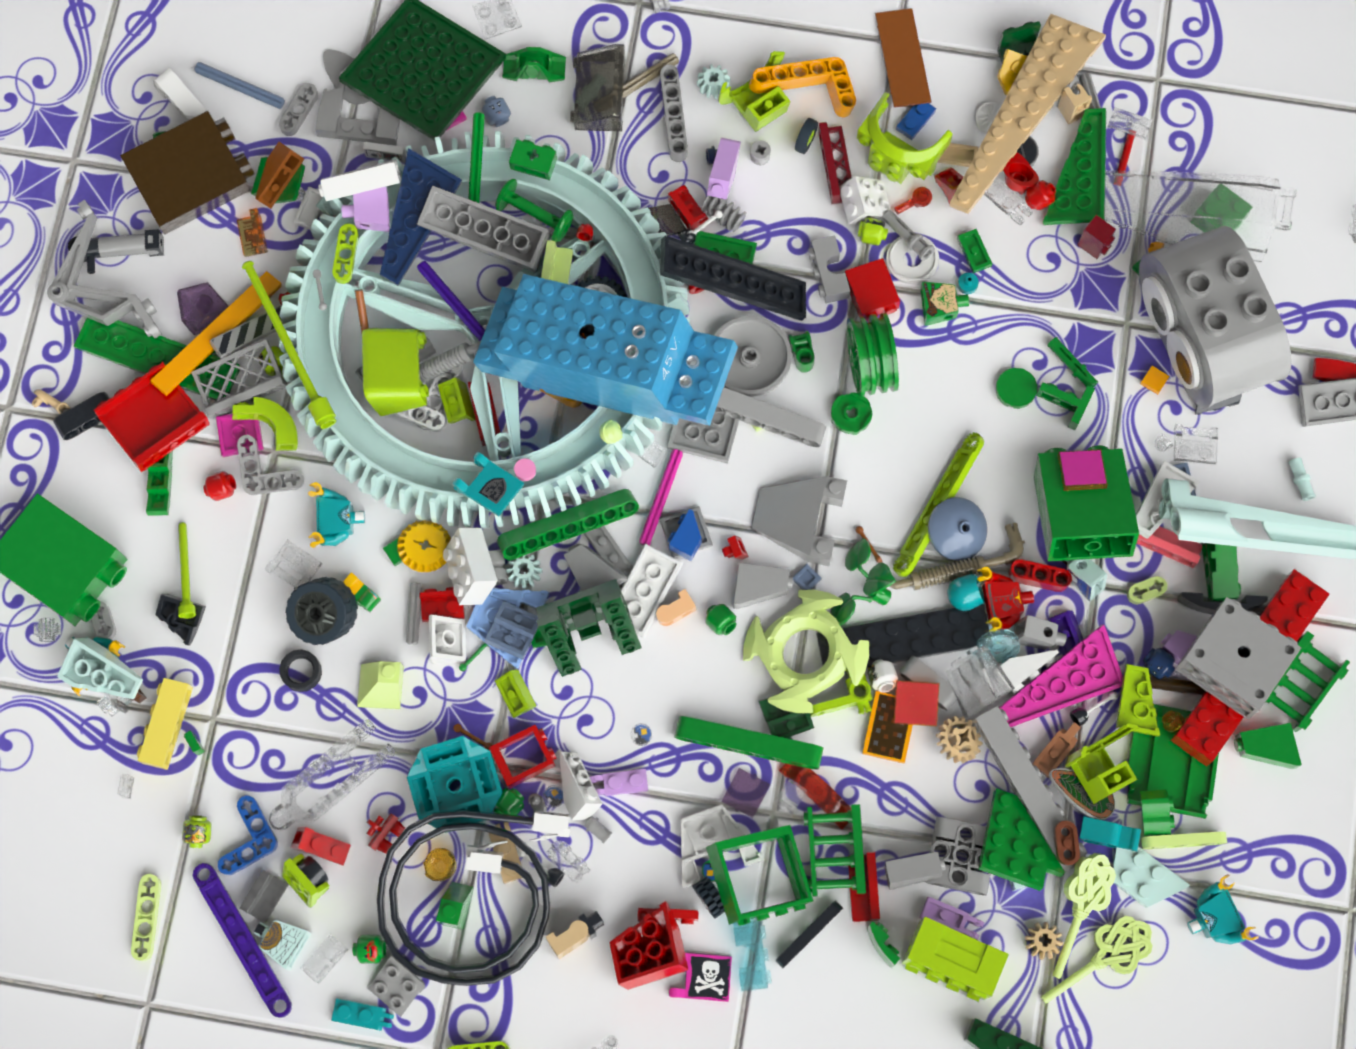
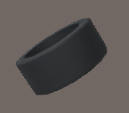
(300, 654)

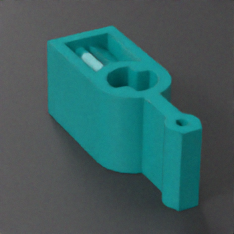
(1109, 834)

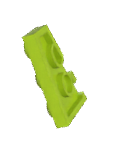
(1137, 702)

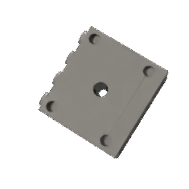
(1238, 658)

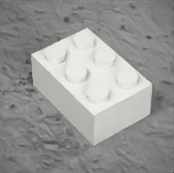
(470, 566)

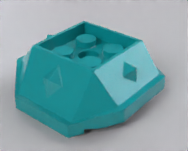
(450, 762)

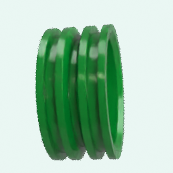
(872, 354)

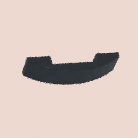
(1195, 602)

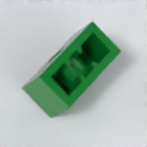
(538, 167)

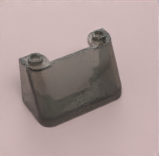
(599, 89)

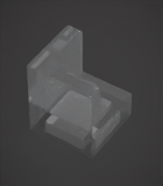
(790, 796)

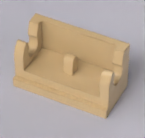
(1072, 105)

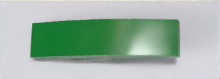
(159, 486)

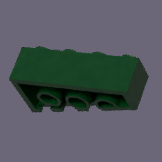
(985, 1036)

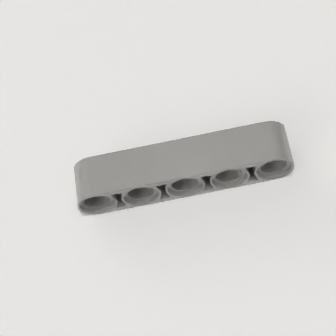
(674, 104)

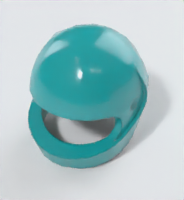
(965, 593)

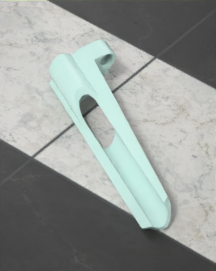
(1209, 522)

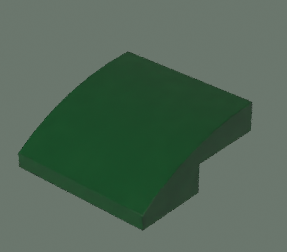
(784, 723)

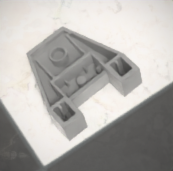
(791, 512)

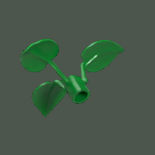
(875, 586)

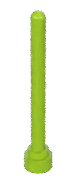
(186, 608)

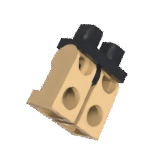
(576, 934)

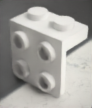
(863, 198)

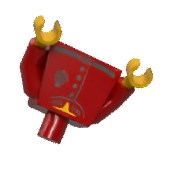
(1003, 599)

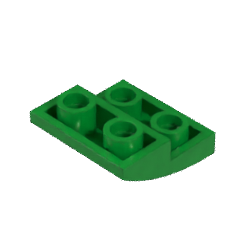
(878, 936)

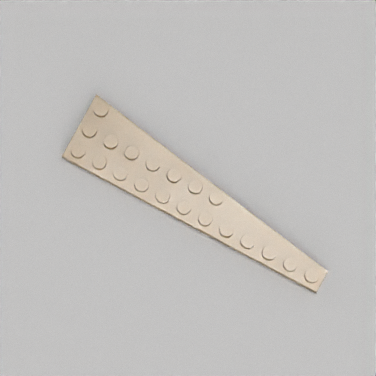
(1049, 68)

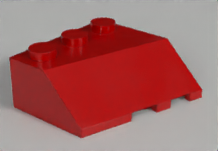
(649, 950)

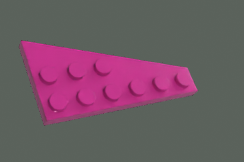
(1075, 677)

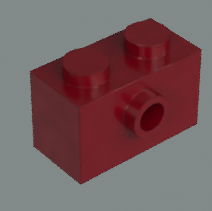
(1097, 237)

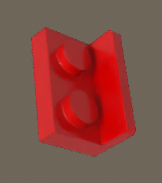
(440, 604)

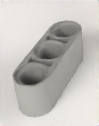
(918, 671)

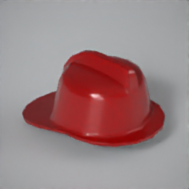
(1019, 174)

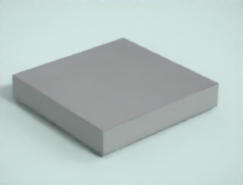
(671, 524)

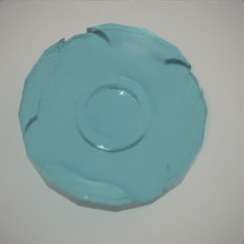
(1001, 644)

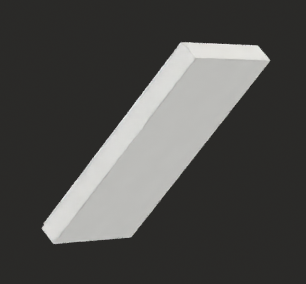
(649, 586)

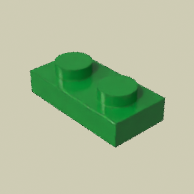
(974, 251)

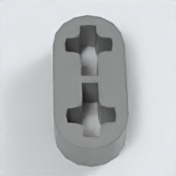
(107, 619)

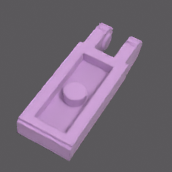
(622, 782)
(950, 916)

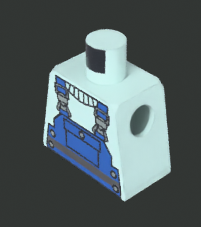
(1087, 577)

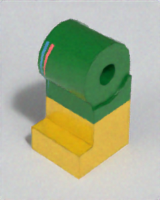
(364, 596)

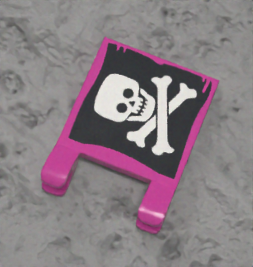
(706, 978)

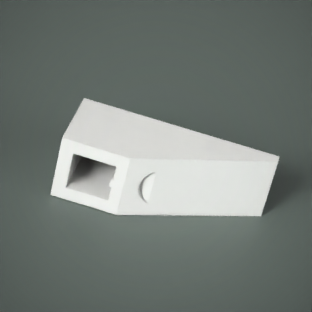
(1027, 667)
(578, 790)

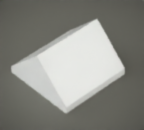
(447, 639)

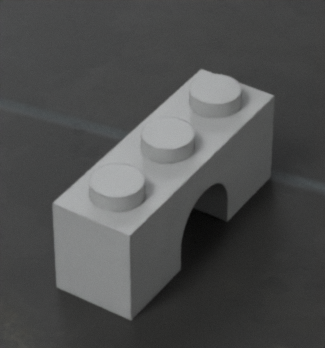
(832, 286)

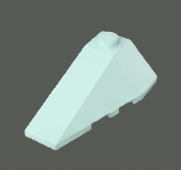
(98, 670)

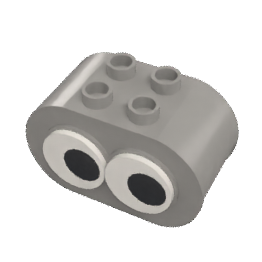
(1214, 316)

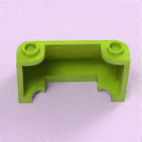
(392, 369)

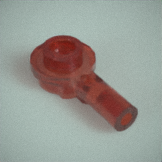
(920, 198)

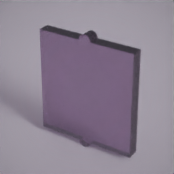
(746, 793)

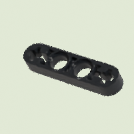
(809, 934)

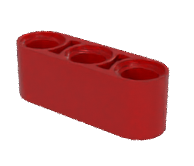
(1049, 572)

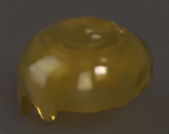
(440, 864)

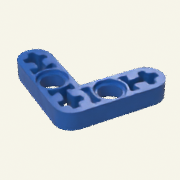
(258, 838)

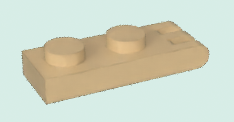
(509, 853)

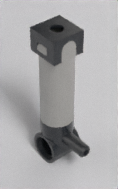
(149, 243)

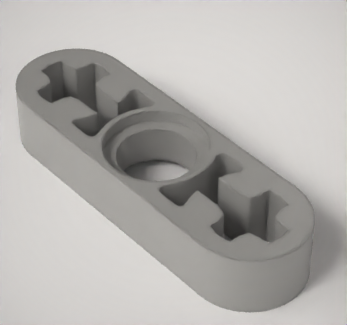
(298, 100)

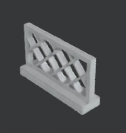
(259, 389)

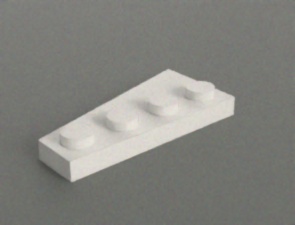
(1148, 512)

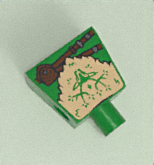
(941, 302)

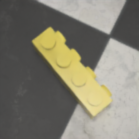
(165, 723)

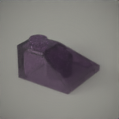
(199, 306)

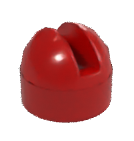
(585, 232)

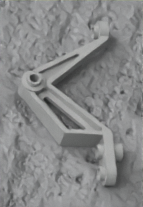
(64, 288)

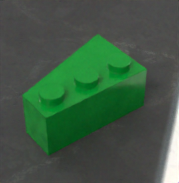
(1221, 571)

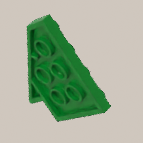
(1014, 844)

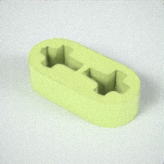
(1148, 595)

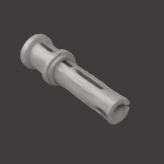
(914, 240)

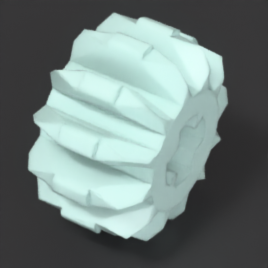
(712, 74)
(533, 570)

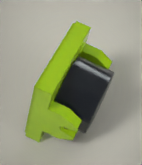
(306, 878)

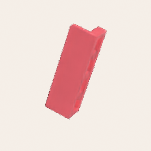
(1168, 545)

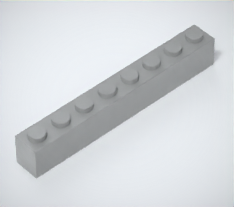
(1023, 776)

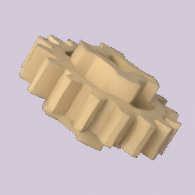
(950, 739)

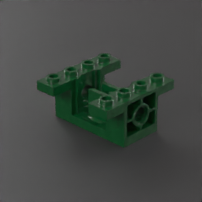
(582, 613)

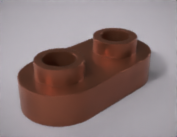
(1067, 842)

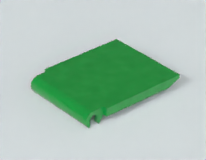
(1164, 766)

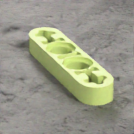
(1184, 840)
(150, 917)

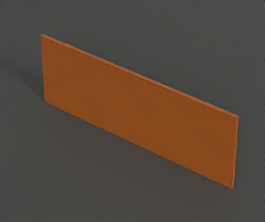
(903, 58)

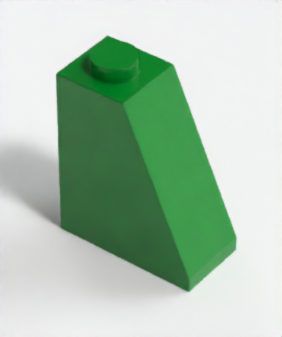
(1269, 745)
(455, 905)

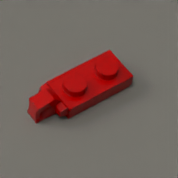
(686, 916)

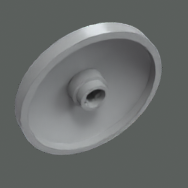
(761, 355)

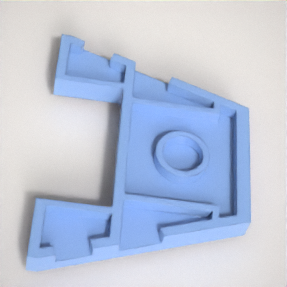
(484, 614)

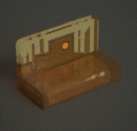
(252, 234)

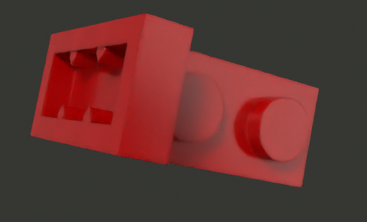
(320, 845)

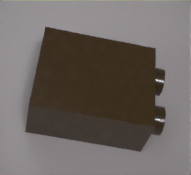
(188, 171)

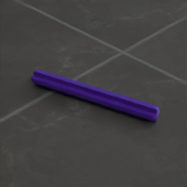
(451, 299)

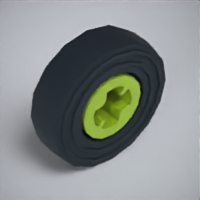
(806, 135)

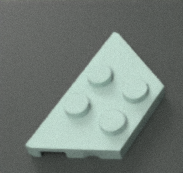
(1145, 877)

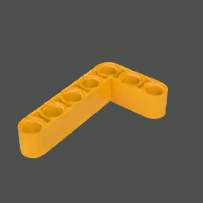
(807, 77)

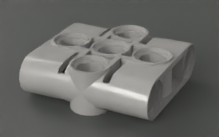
(949, 830)

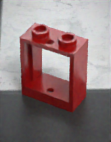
(530, 773)

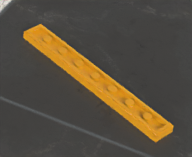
(200, 347)

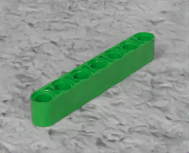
(567, 524)
(749, 742)

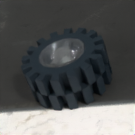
(709, 896)

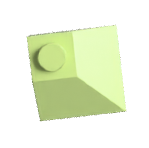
(380, 685)

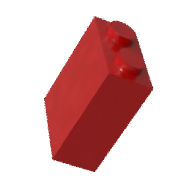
(872, 289)

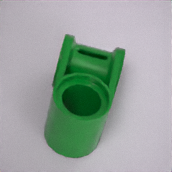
(802, 348)

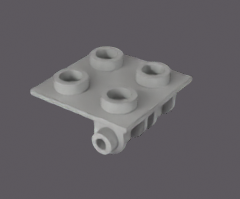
(396, 986)

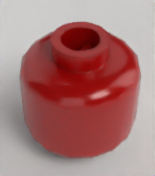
(1040, 195)
(219, 486)

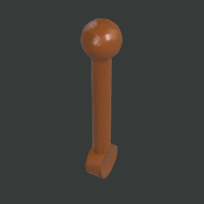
(859, 530)
(458, 728)

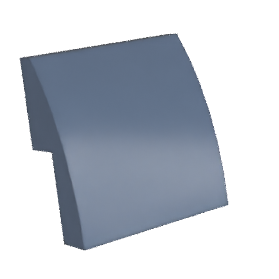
(512, 630)

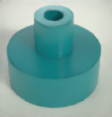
(968, 283)

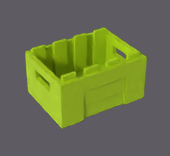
(954, 959)

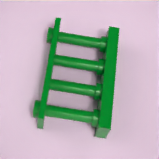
(1339, 672)
(853, 838)

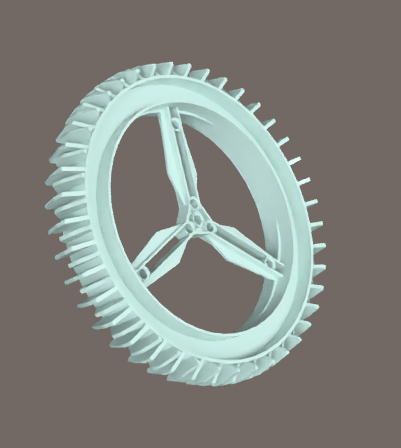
(412, 476)

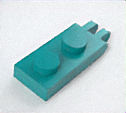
(360, 1015)

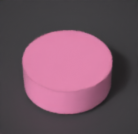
(525, 469)

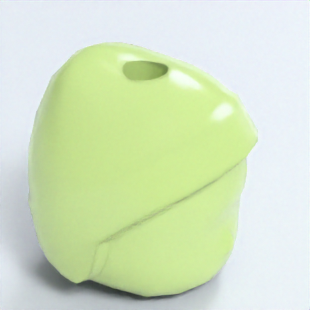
(610, 432)

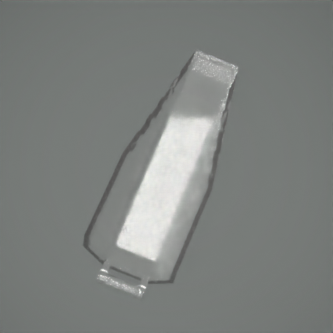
(1192, 203)

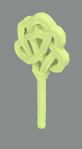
(1087, 895)
(1137, 942)

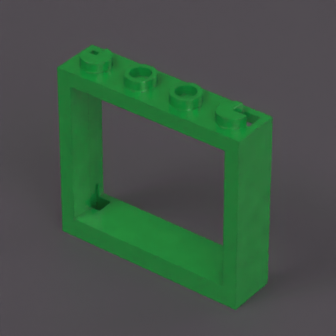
(792, 863)

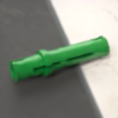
(1079, 371)

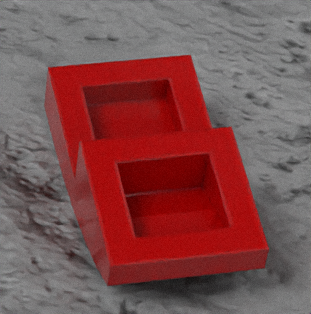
(1333, 370)

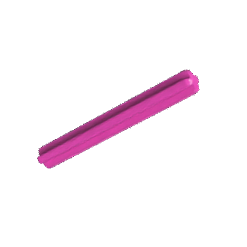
(661, 497)

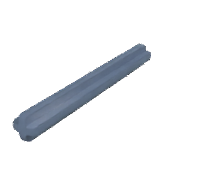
(239, 85)

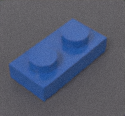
(915, 120)

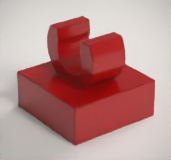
(735, 549)

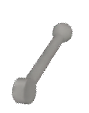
(317, 274)

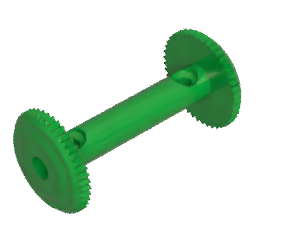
(507, 196)

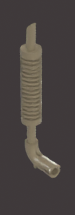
(959, 569)

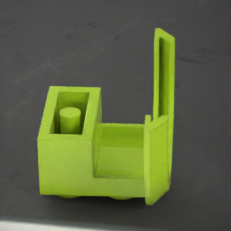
(757, 108)
(1097, 769)

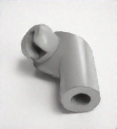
(537, 803)

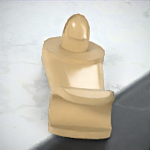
(48, 399)

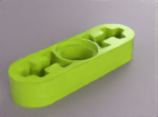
(337, 267)

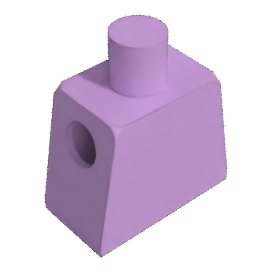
(369, 210)

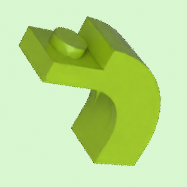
(274, 416)

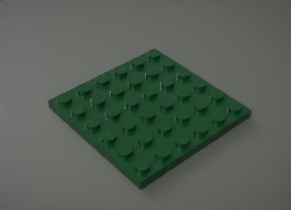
(422, 68)

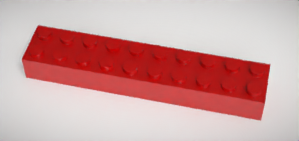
(1213, 721)

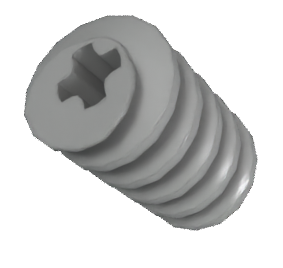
(730, 217)

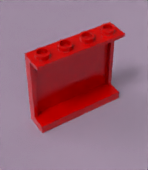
(148, 421)

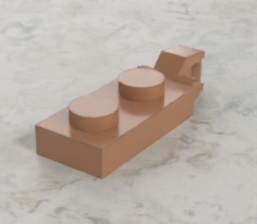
(1057, 750)

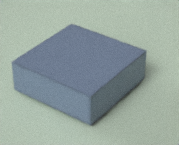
(806, 578)

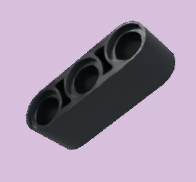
(79, 417)

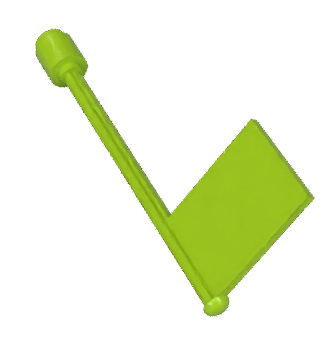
(319, 406)

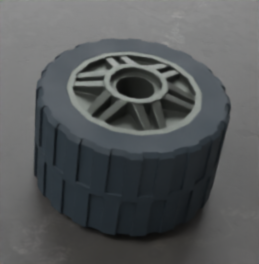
(321, 610)

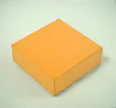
(1154, 380)

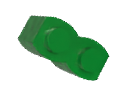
(1156, 813)

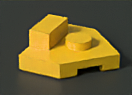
(1010, 69)

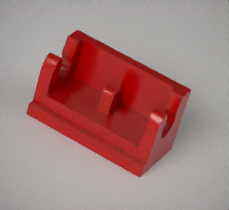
(686, 208)

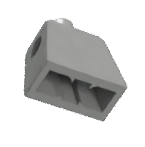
(1038, 633)

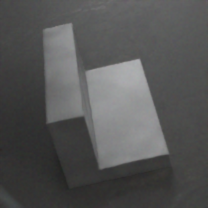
(264, 896)

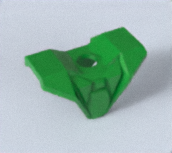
(534, 63)

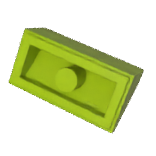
(515, 693)

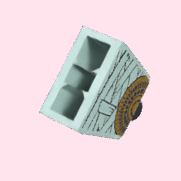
(282, 942)

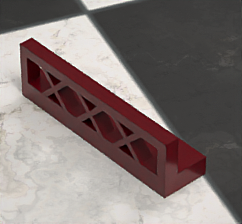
(827, 149)

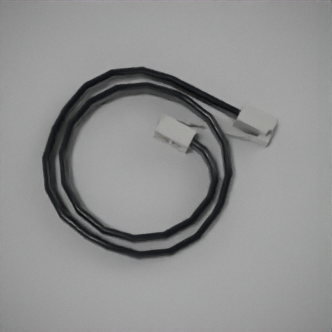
(477, 861)

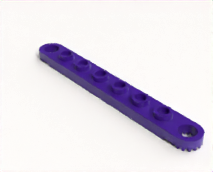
(242, 940)

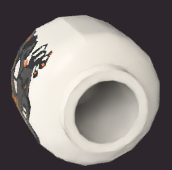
(882, 676)

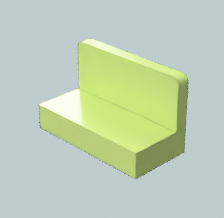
(557, 263)

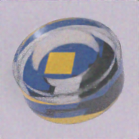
(641, 734)
(553, 796)

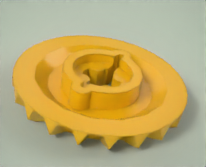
(413, 554)

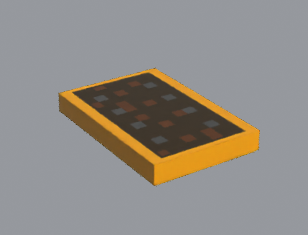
(884, 737)

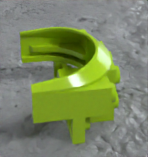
(894, 155)

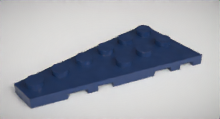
(405, 235)

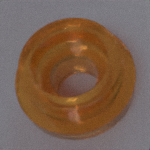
(1172, 721)

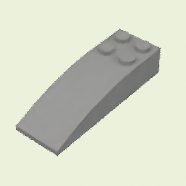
(484, 229)

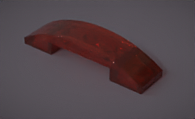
(817, 790)

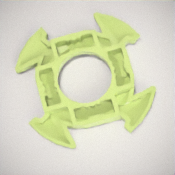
(806, 616)

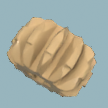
(1049, 936)

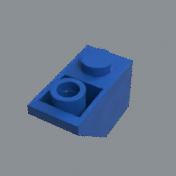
(687, 537)

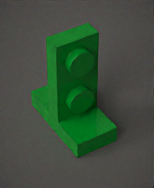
(1067, 400)

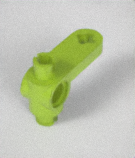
(847, 701)

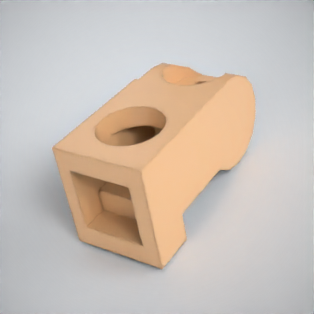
(677, 610)

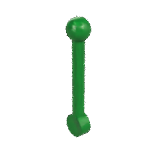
(462, 667)

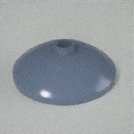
(947, 533)

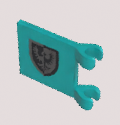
(492, 487)

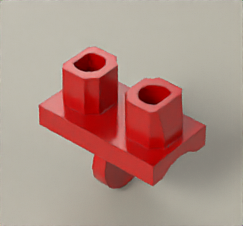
(390, 824)

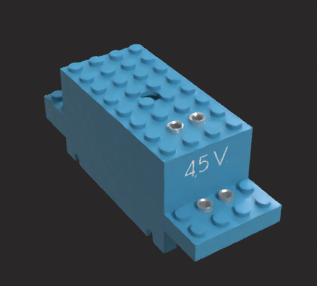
(539, 344)

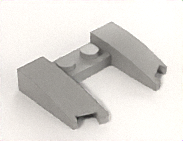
(332, 125)

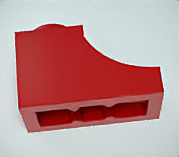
(948, 181)

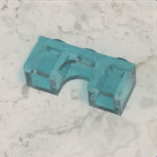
(755, 976)

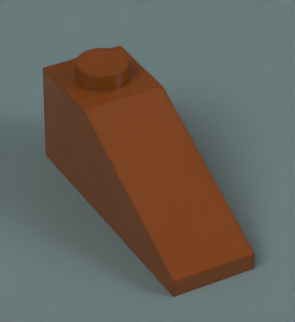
(278, 172)

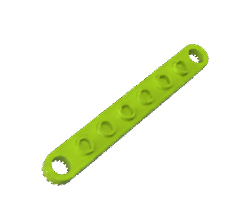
(945, 490)

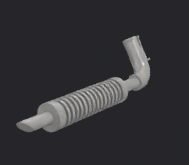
(443, 362)

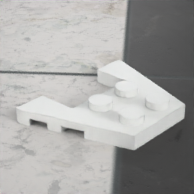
(703, 830)

